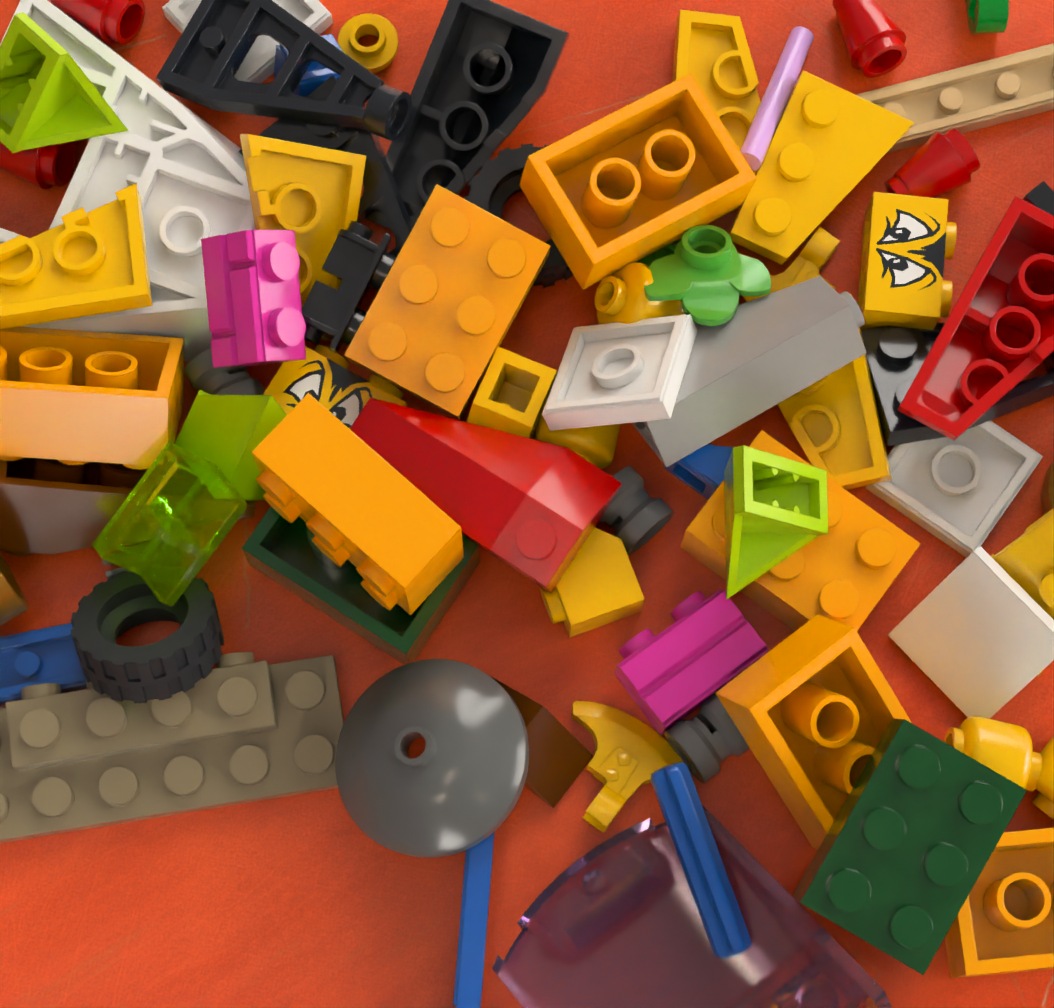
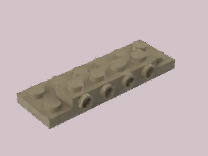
(226, 742)

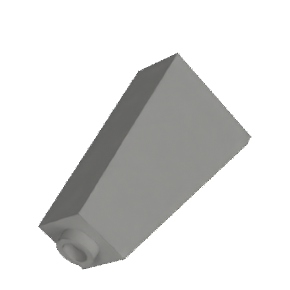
(756, 362)

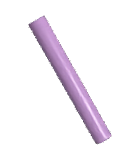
(776, 96)

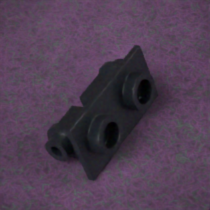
(359, 266)

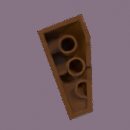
(60, 505)

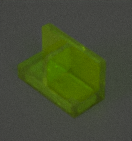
(171, 522)

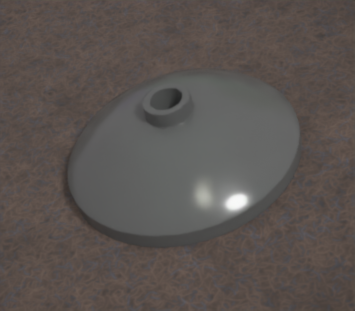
(460, 782)

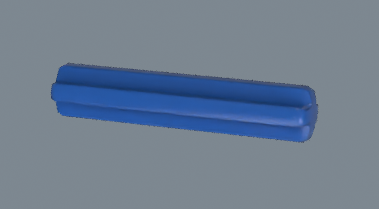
(700, 860)

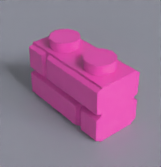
(253, 298)
(688, 659)

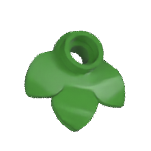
(707, 276)

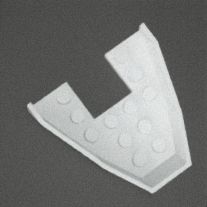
(186, 179)

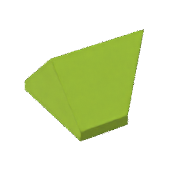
(46, 93)
(226, 433)
(769, 512)

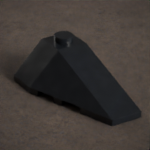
(469, 97)

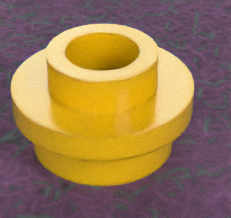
(374, 57)

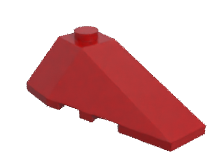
(995, 328)
(506, 491)

